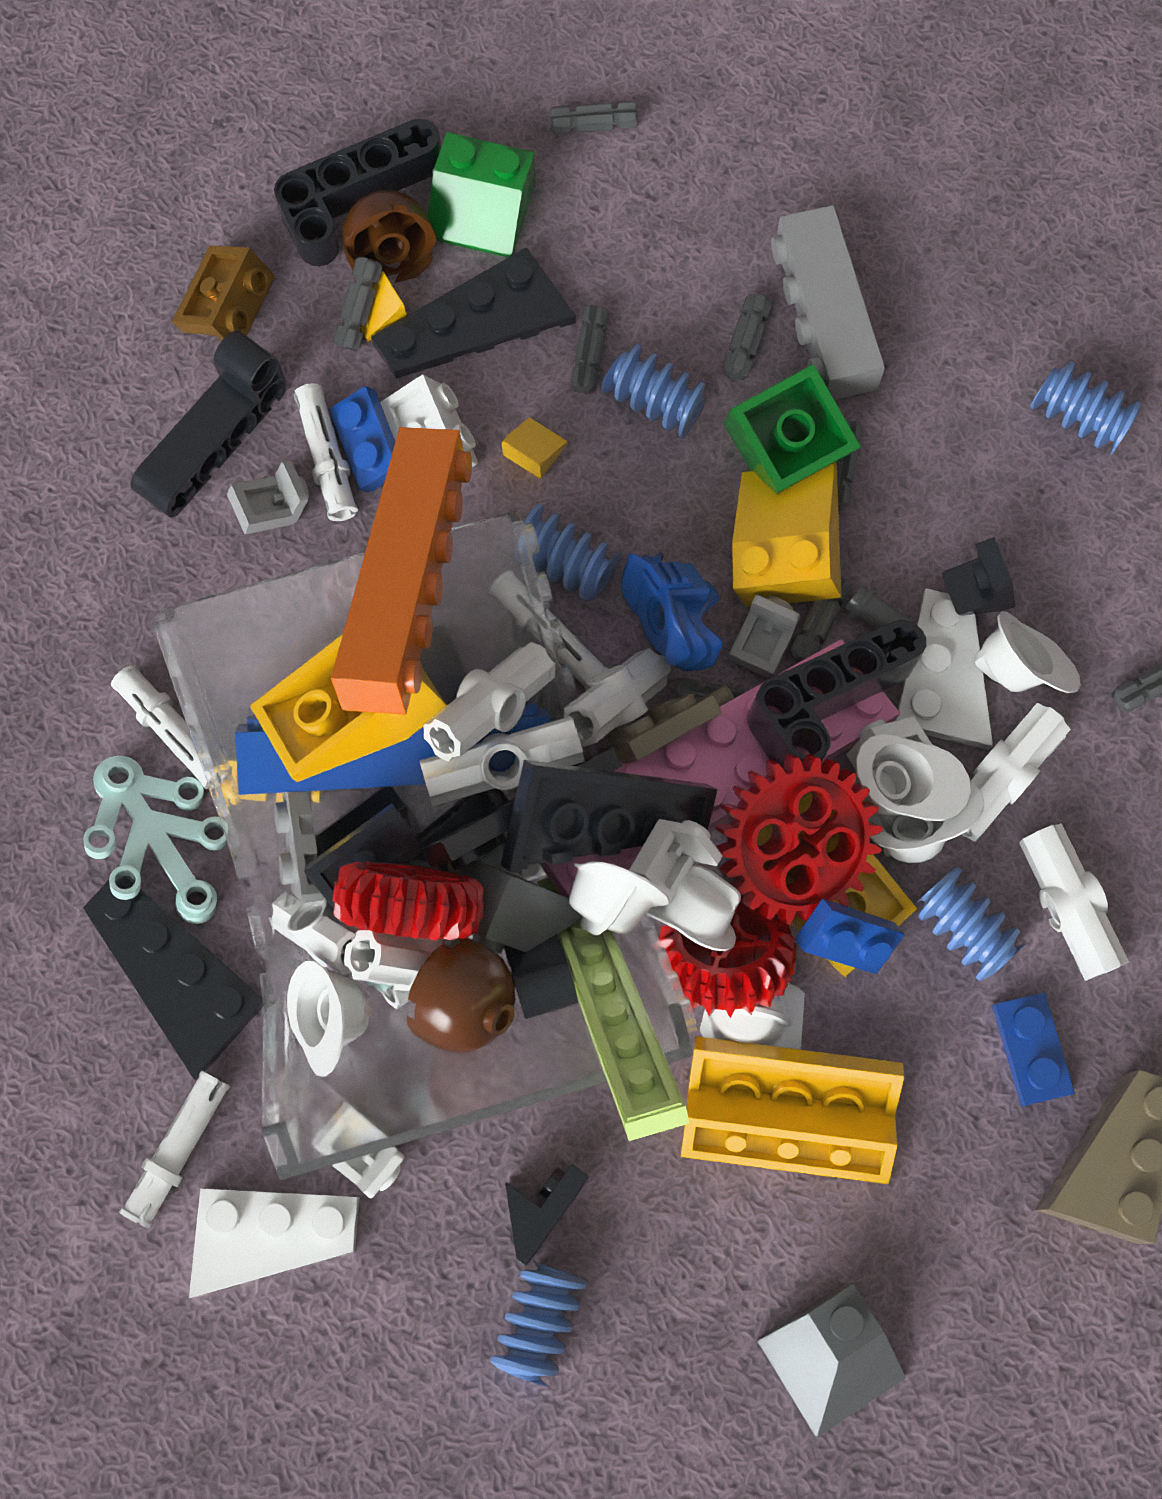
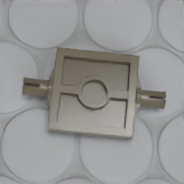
(667, 722)

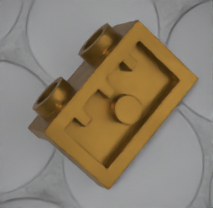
(224, 293)

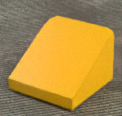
(385, 308)
(533, 447)

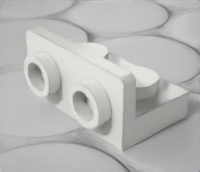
(426, 405)

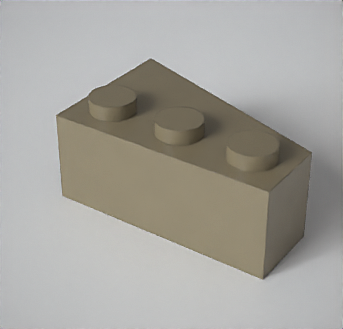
(1117, 1167)

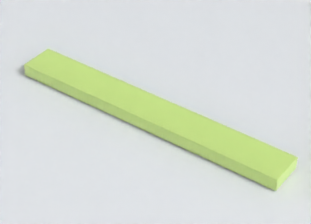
(621, 1032)

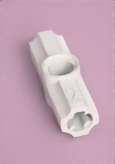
(617, 695)
(489, 701)
(1015, 763)
(470, 773)
(1074, 901)
(314, 929)
(388, 958)

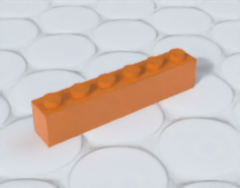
(402, 572)

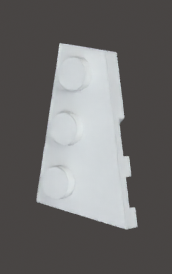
(946, 685)
(266, 1233)

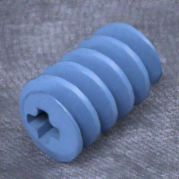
(655, 390)
(1086, 406)
(570, 558)
(969, 924)
(539, 1323)

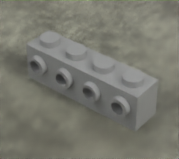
(827, 301)

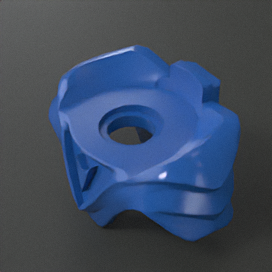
(684, 598)

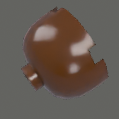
(389, 229)
(462, 997)

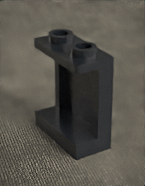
(372, 831)

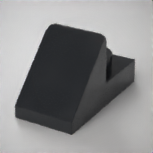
(981, 583)
(534, 1224)

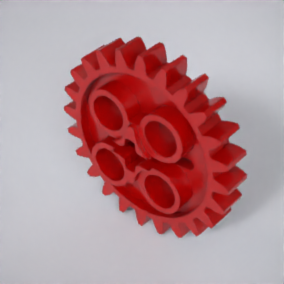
(775, 802)

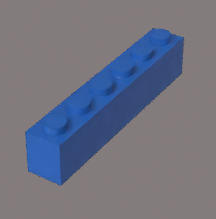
(397, 765)

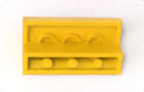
(792, 1110)

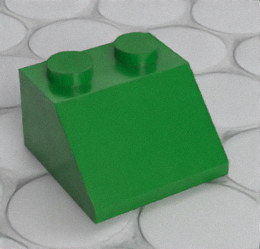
(481, 194)
(791, 430)

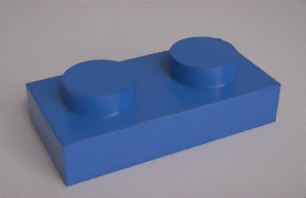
(364, 437)
(849, 936)
(1033, 1049)

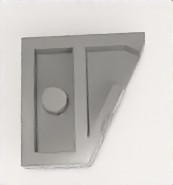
(295, 819)

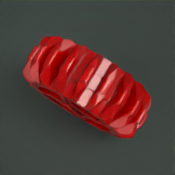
(408, 900)
(741, 976)

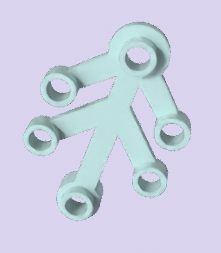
(153, 830)

